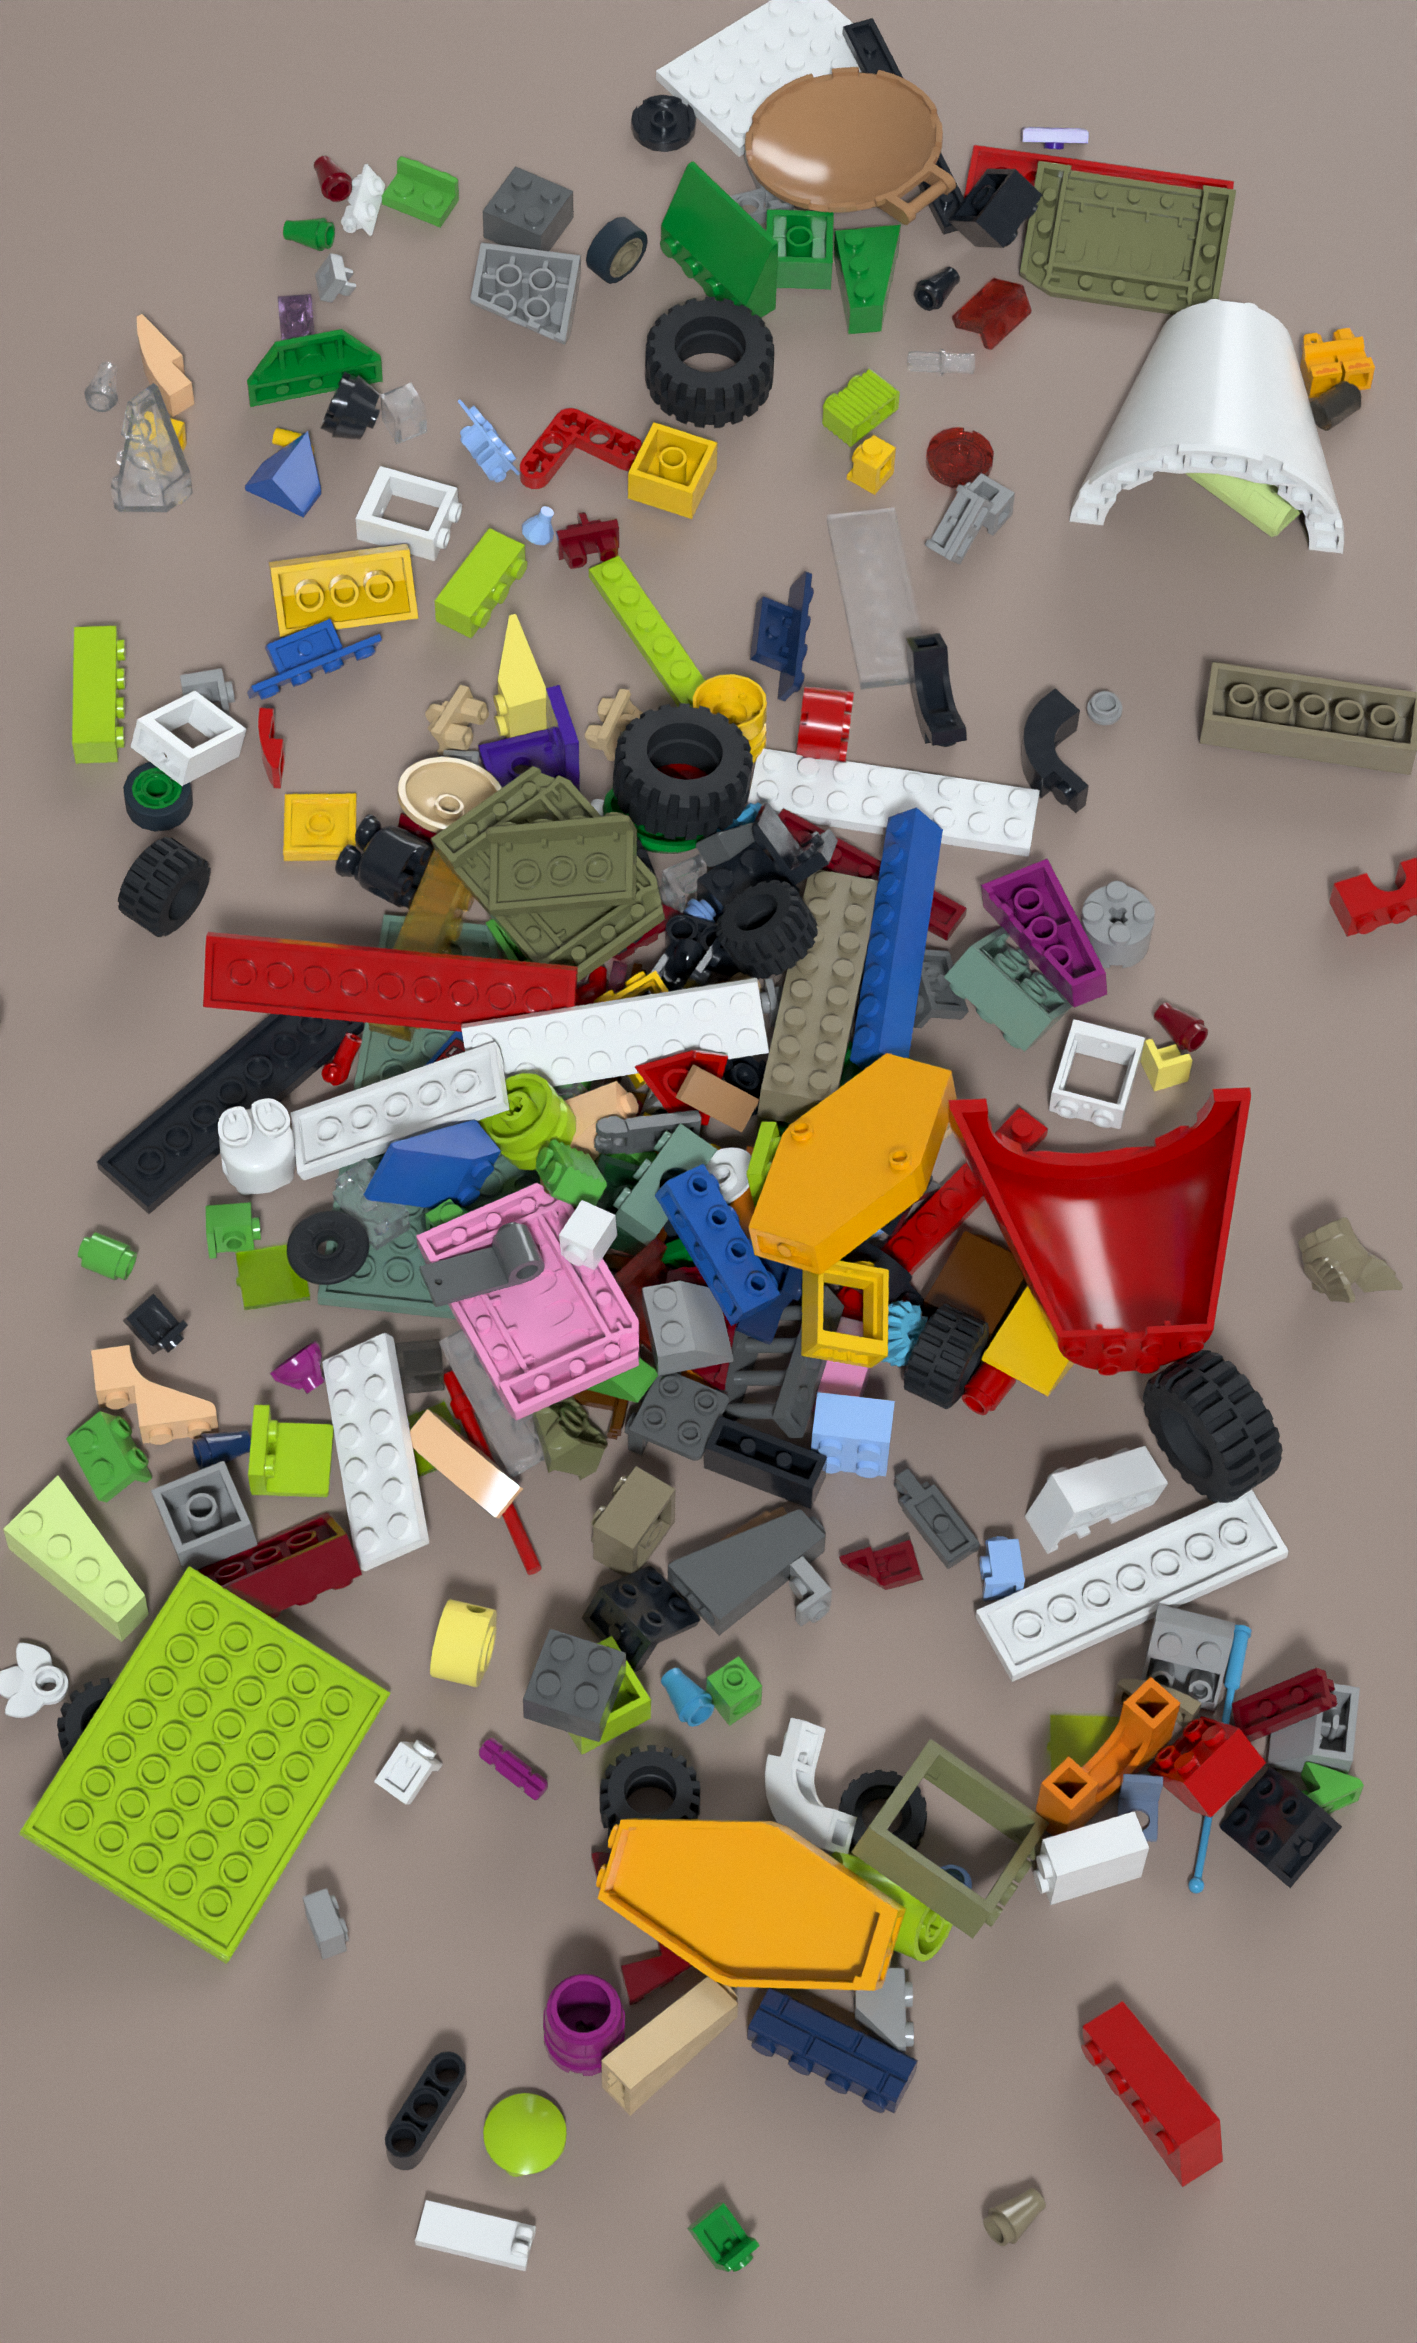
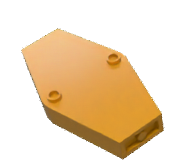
(852, 1163)
(750, 1903)

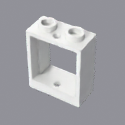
(383, 532)
(183, 763)
(1105, 1045)

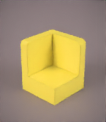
(1165, 1065)

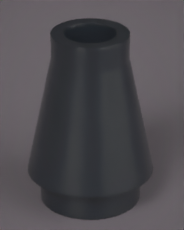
(934, 290)

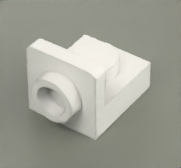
(408, 1770)

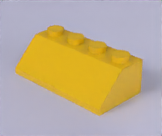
(344, 587)

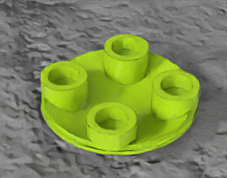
(524, 2134)

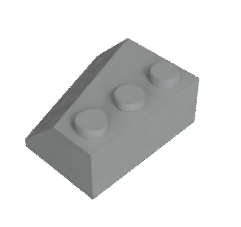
(528, 287)

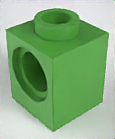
(734, 1690)

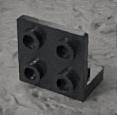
(789, 858)
(639, 1614)
(1280, 1827)

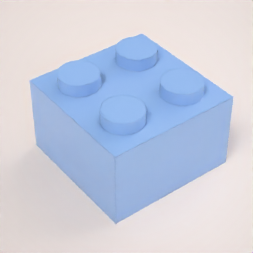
(853, 1433)

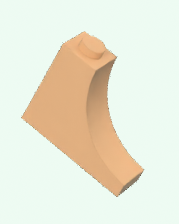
(591, 1107)

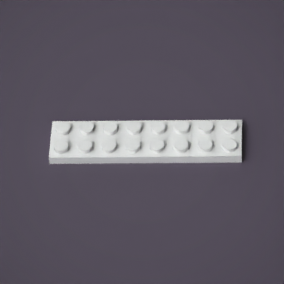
(866, 795)
(624, 1033)
(1129, 1583)

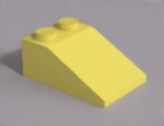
(520, 687)

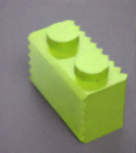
(860, 407)

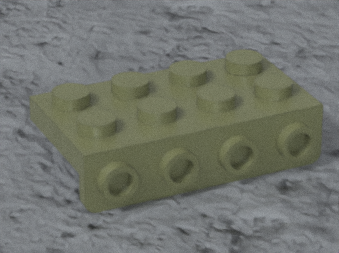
(562, 864)

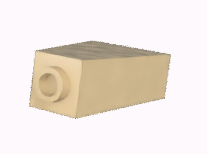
(667, 2043)

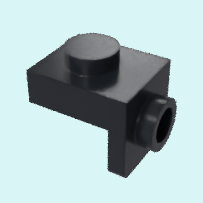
(155, 1325)

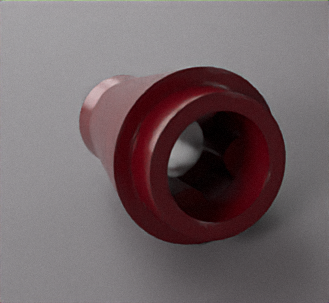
(333, 181)
(1184, 1029)

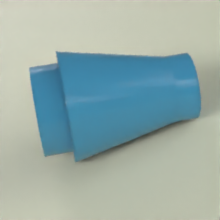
(688, 1699)

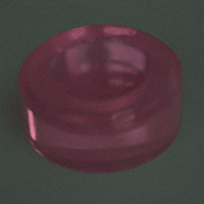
(617, 976)

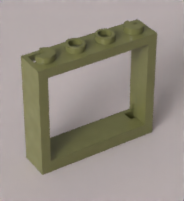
(923, 1877)

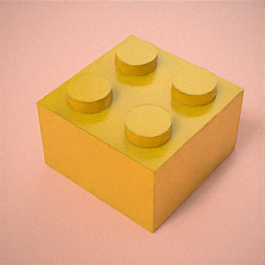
(672, 470)

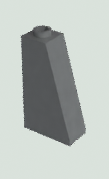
(746, 1568)

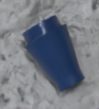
(220, 1447)

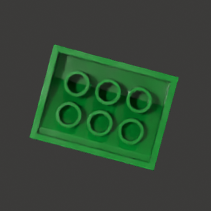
(720, 244)

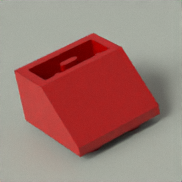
(1207, 1765)

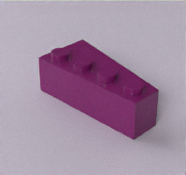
(1046, 928)

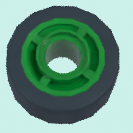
(156, 812)

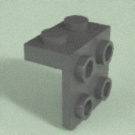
(676, 1416)

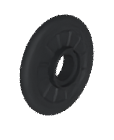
(332, 1268)

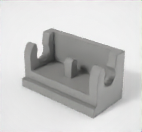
(960, 525)

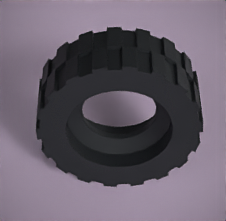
(881, 1786)

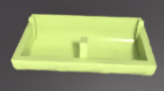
(1252, 500)

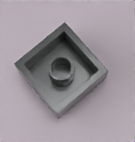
(528, 212)
(574, 1685)

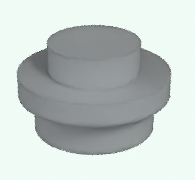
(1104, 708)

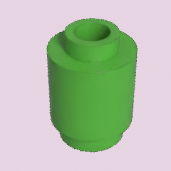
(107, 1256)

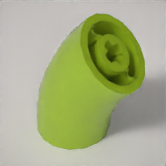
(921, 1928)

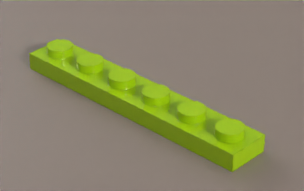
(647, 629)

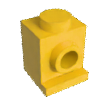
(872, 464)

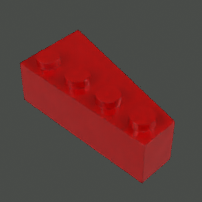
(1154, 2092)

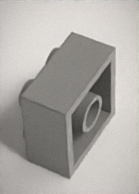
(325, 1923)

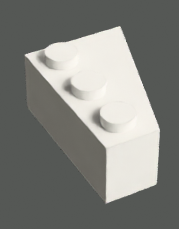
(1094, 1492)

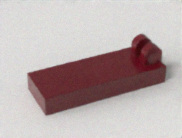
(1284, 1704)

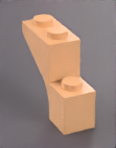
(161, 1410)

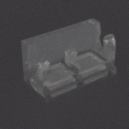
(380, 1219)

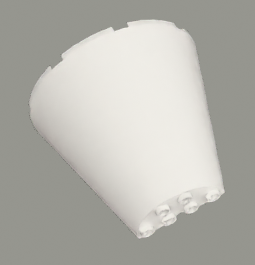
(1221, 401)

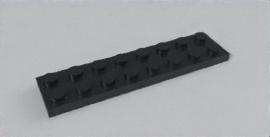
(184, 1131)

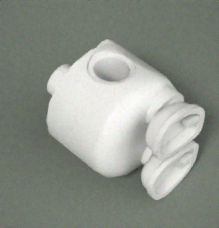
(257, 1147)

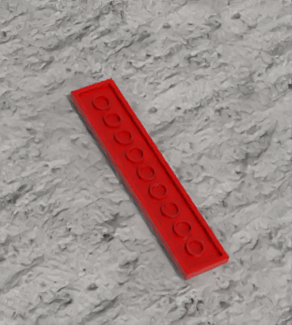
(376, 983)

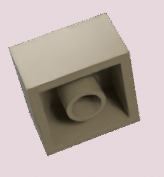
(633, 1522)

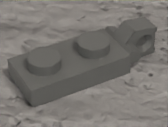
(935, 1519)

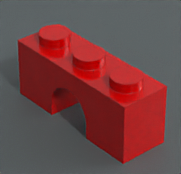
(1364, 907)

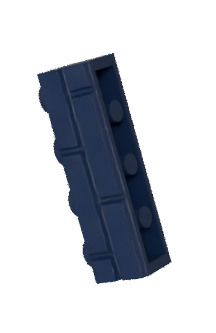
(831, 2050)

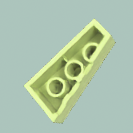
(75, 1558)

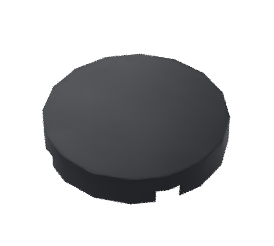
(663, 123)

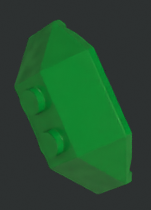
(311, 367)

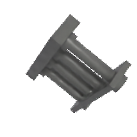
(798, 1381)

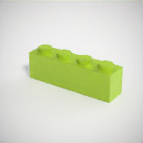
(96, 694)

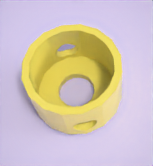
(463, 1643)

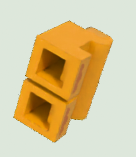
(1335, 361)

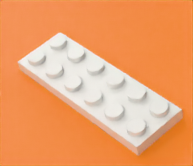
(398, 1108)
(375, 1452)

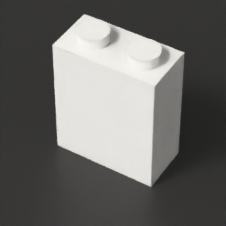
(1091, 1858)

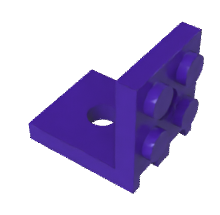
(550, 750)

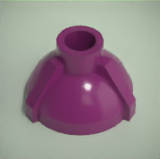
(301, 1369)

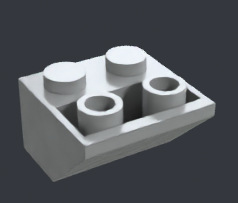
(1189, 1653)
(1320, 1739)

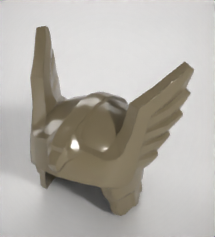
(1337, 1260)

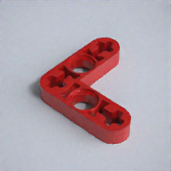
(570, 439)

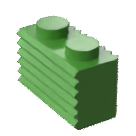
(570, 1174)

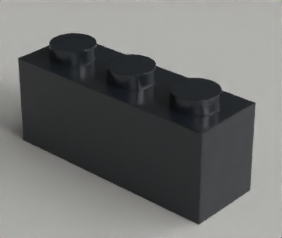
(765, 1462)

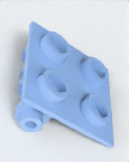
(486, 446)

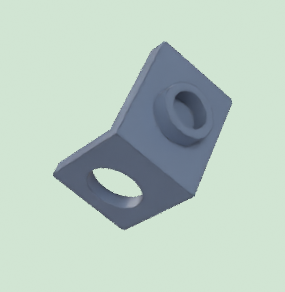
(1141, 1794)

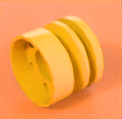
(740, 702)

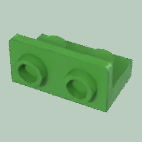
(422, 192)

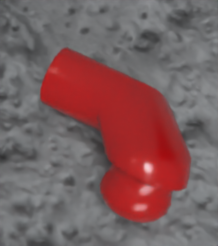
(595, 986)
(339, 1069)

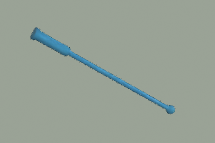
(1232, 1683)

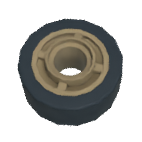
(616, 250)

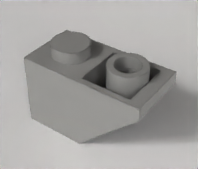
(884, 2013)

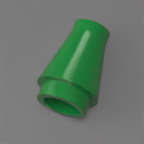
(311, 233)

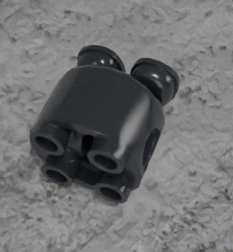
(390, 861)

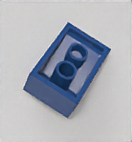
(435, 1167)

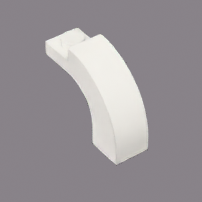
(793, 1792)

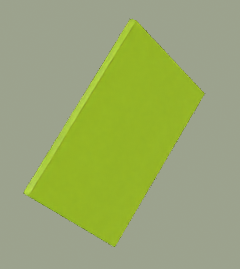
(205, 1764)

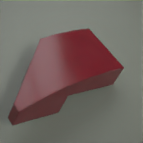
(885, 1567)

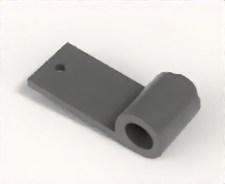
(507, 1263)

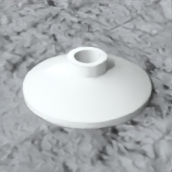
(730, 1170)

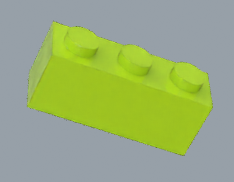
(480, 583)

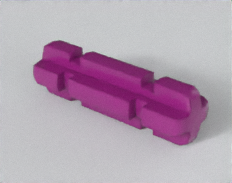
(513, 1768)

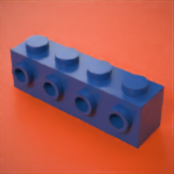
(717, 1244)

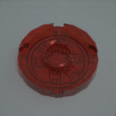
(958, 457)

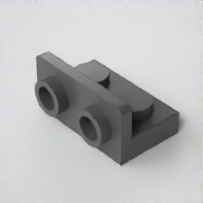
(935, 994)

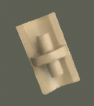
(616, 715)
(451, 720)

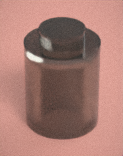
(1335, 405)

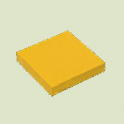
(318, 826)

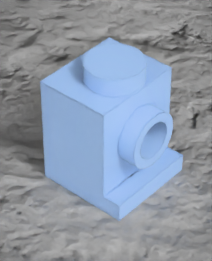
(1001, 1568)

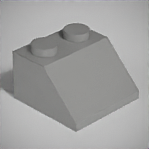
(685, 1327)

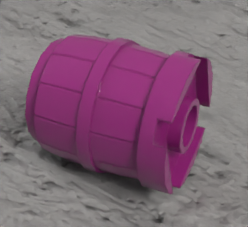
(585, 2002)

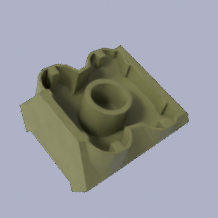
(569, 1439)

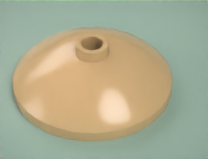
(443, 790)

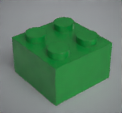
(803, 247)

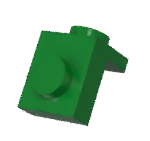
(723, 2239)

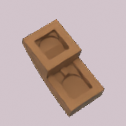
(717, 1098)

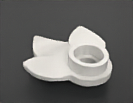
(25, 1682)

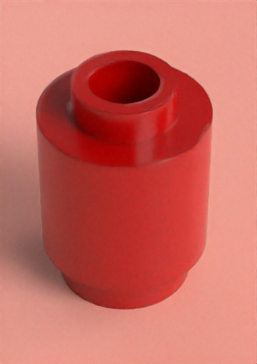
(987, 1389)

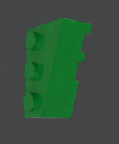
(865, 273)

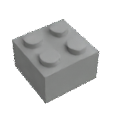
(204, 1517)

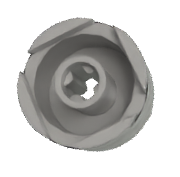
(1118, 924)

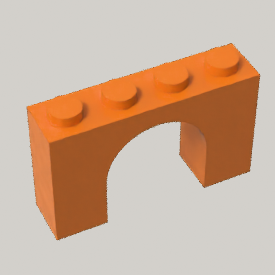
(1077, 1793)

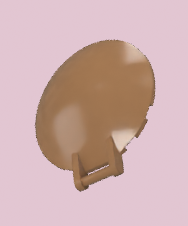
(849, 144)

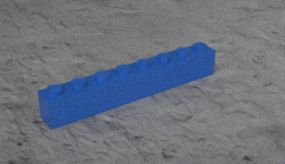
(897, 938)

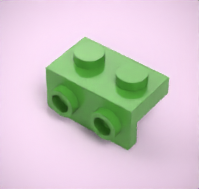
(108, 1455)

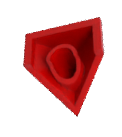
(668, 1074)

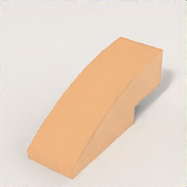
(164, 367)
(463, 1463)

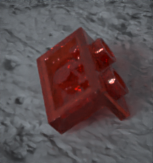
(994, 311)

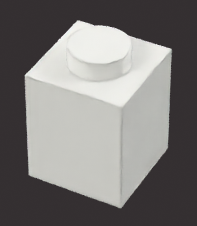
(587, 1235)

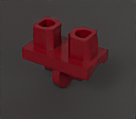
(587, 538)

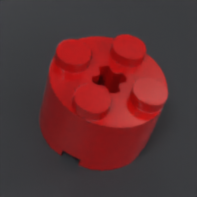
(824, 724)

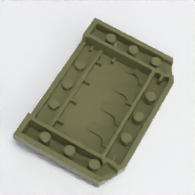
(1126, 240)
(554, 937)

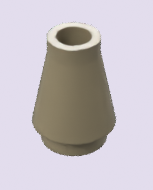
(1012, 2218)

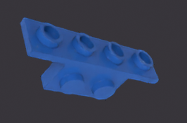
(306, 653)

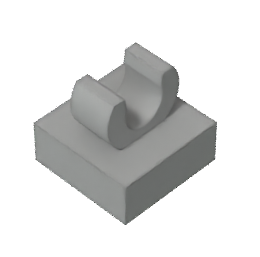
(333, 278)

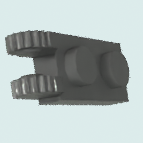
(641, 1132)

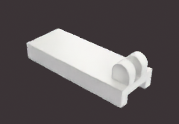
(475, 2235)

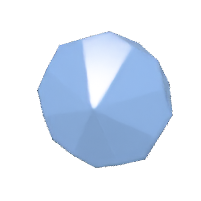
(539, 528)

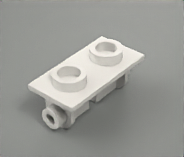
(364, 201)

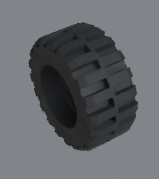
(715, 329)
(675, 804)
(1212, 1426)

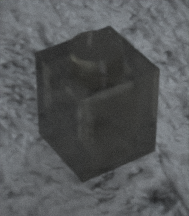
(420, 1366)

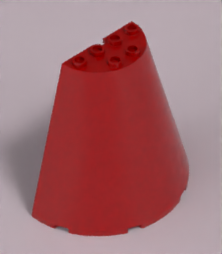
(1120, 1239)

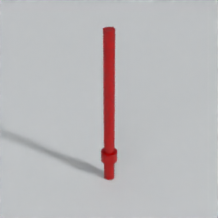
(465, 1412)

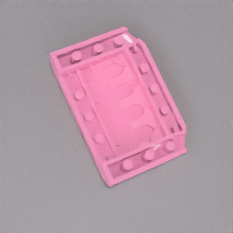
(547, 1333)

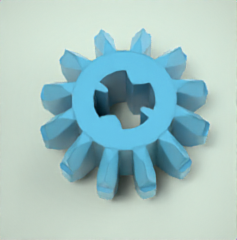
(903, 1331)

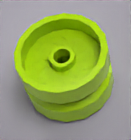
(532, 1121)

